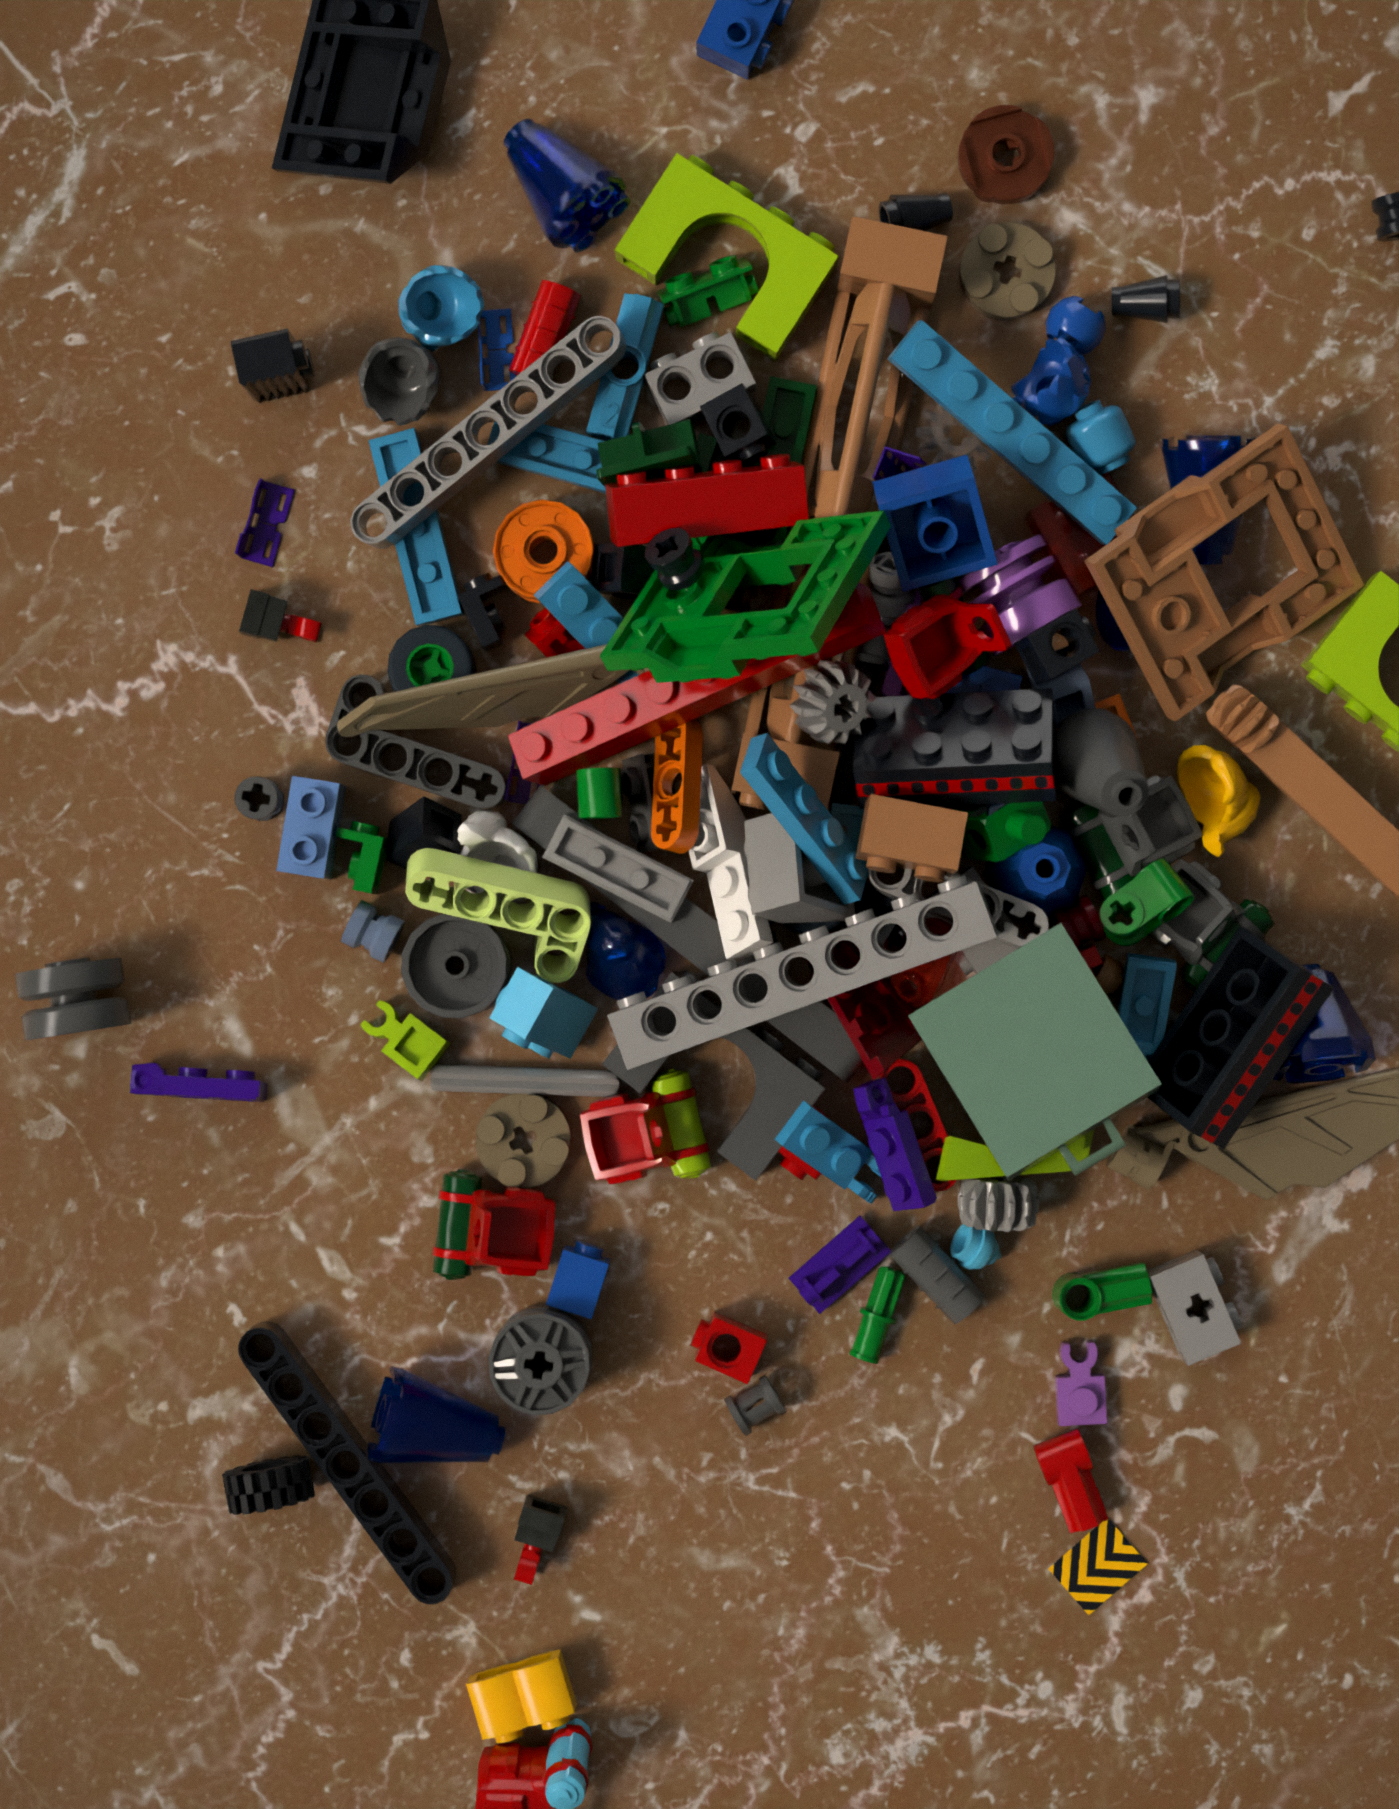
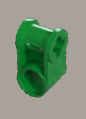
(1150, 899)

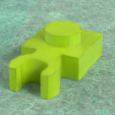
(410, 1043)

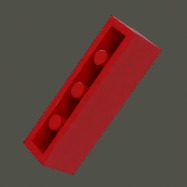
(709, 501)

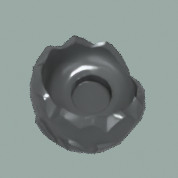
(399, 380)

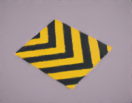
(1097, 1566)

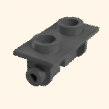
(638, 786)

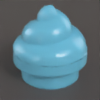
(974, 1247)

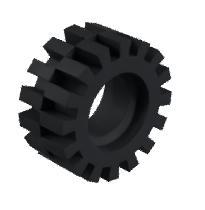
(268, 1484)

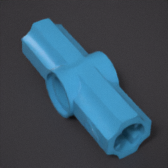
(617, 397)

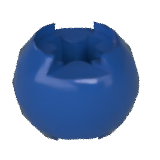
(1076, 324)

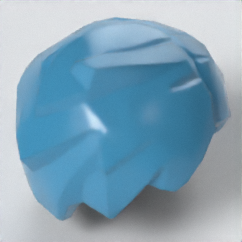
(440, 306)

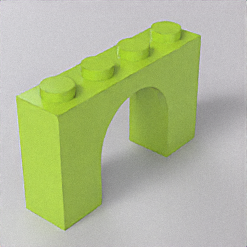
(693, 198)
(1350, 654)

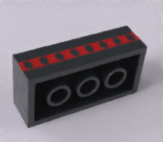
(959, 748)
(1234, 1036)

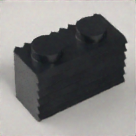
(272, 364)

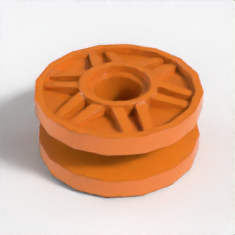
(528, 527)

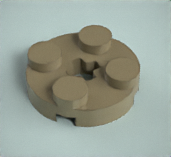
(1032, 258)
(512, 1165)

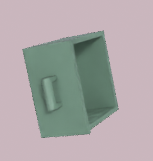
(1036, 1054)

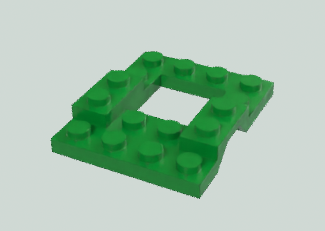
(688, 639)

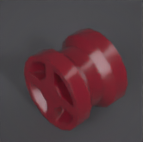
(1080, 922)

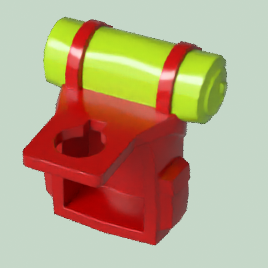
(647, 1132)

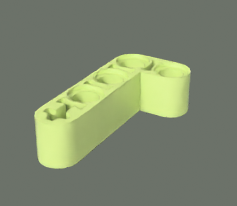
(496, 904)

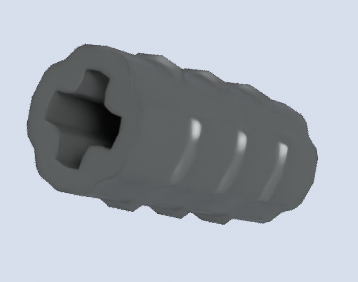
(937, 1274)

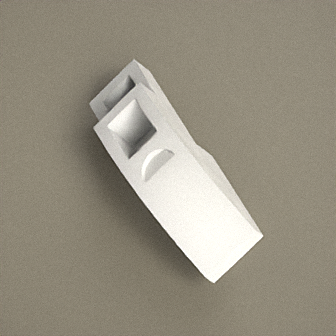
(722, 857)

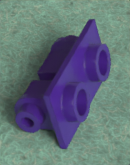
(839, 1264)

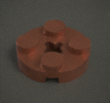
(1019, 131)

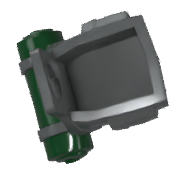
(1124, 845)
(1208, 922)

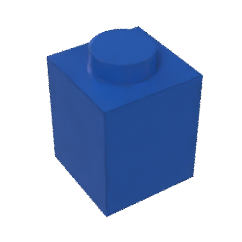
(579, 1279)

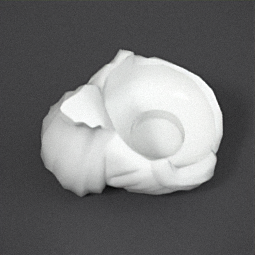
(489, 839)

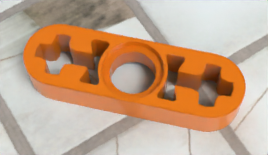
(677, 827)

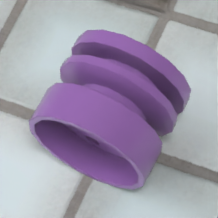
(1019, 591)

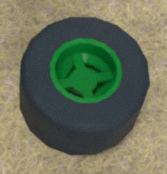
(421, 652)

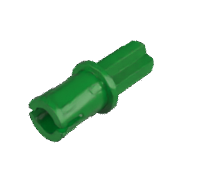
(878, 1314)

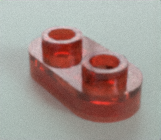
(928, 976)

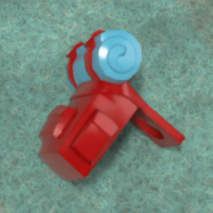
(536, 1776)

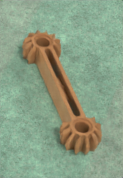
(1308, 782)

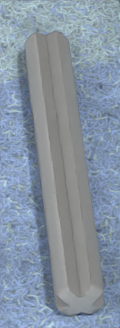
(524, 1080)

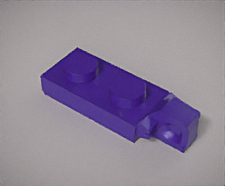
(193, 1083)
(894, 1147)

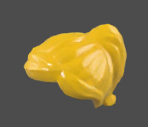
(1217, 795)

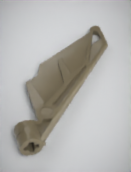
(488, 696)
(1283, 1141)

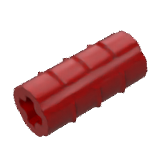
(546, 324)

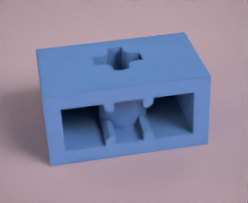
(311, 827)

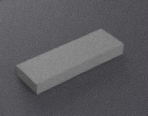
(617, 868)

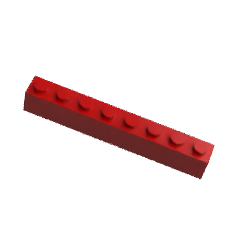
(646, 709)

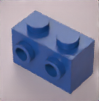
(739, 32)

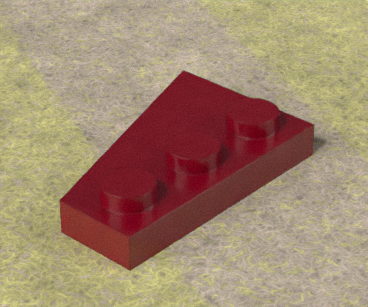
(873, 1016)

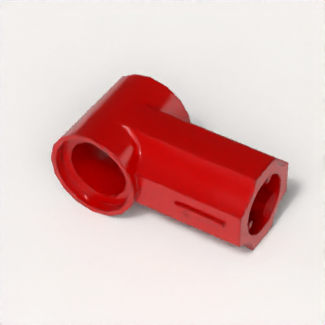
(1067, 1469)

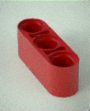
(919, 1099)

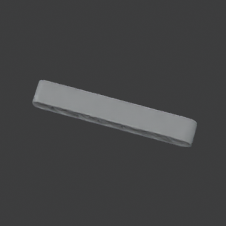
(464, 436)

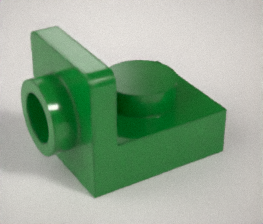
(368, 865)

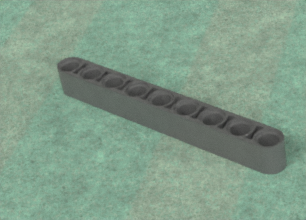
(699, 941)

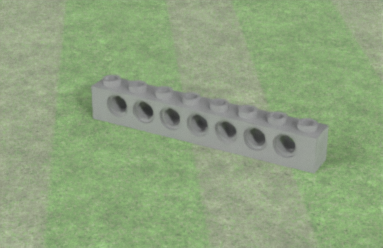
(643, 1042)

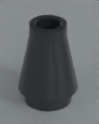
(916, 211)
(1148, 300)

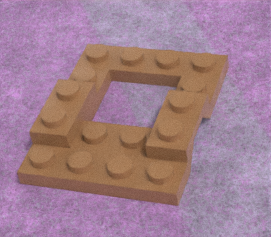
(1165, 598)

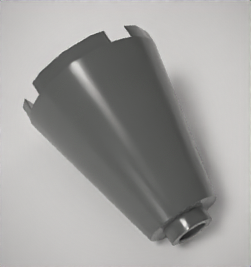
(1100, 762)

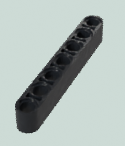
(353, 1485)

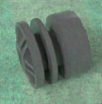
(564, 1343)

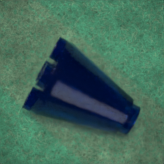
(564, 185)

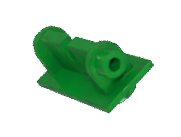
(723, 280)

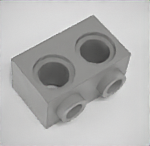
(692, 369)

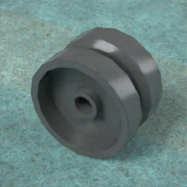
(435, 985)
(72, 997)

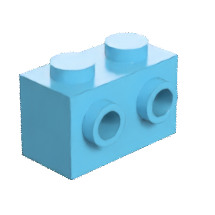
(541, 1015)

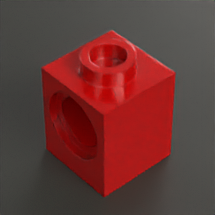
(744, 1361)

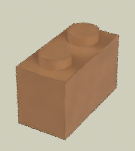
(911, 837)

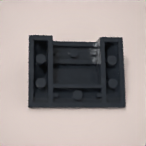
(364, 90)

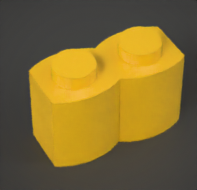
(522, 1696)

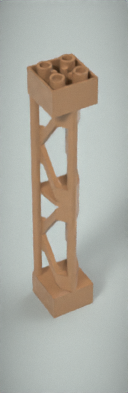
(888, 275)

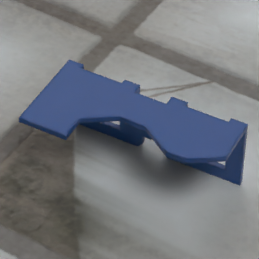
(494, 341)

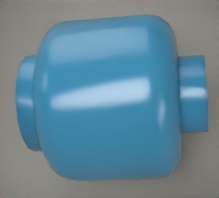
(1101, 436)

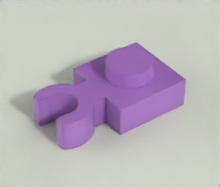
(1080, 1394)

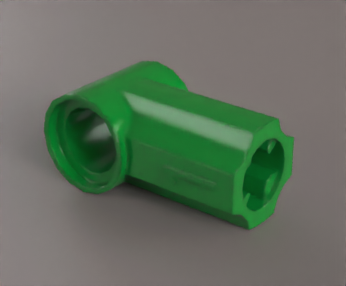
(599, 793)
(1107, 1290)

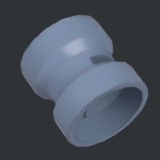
(373, 931)

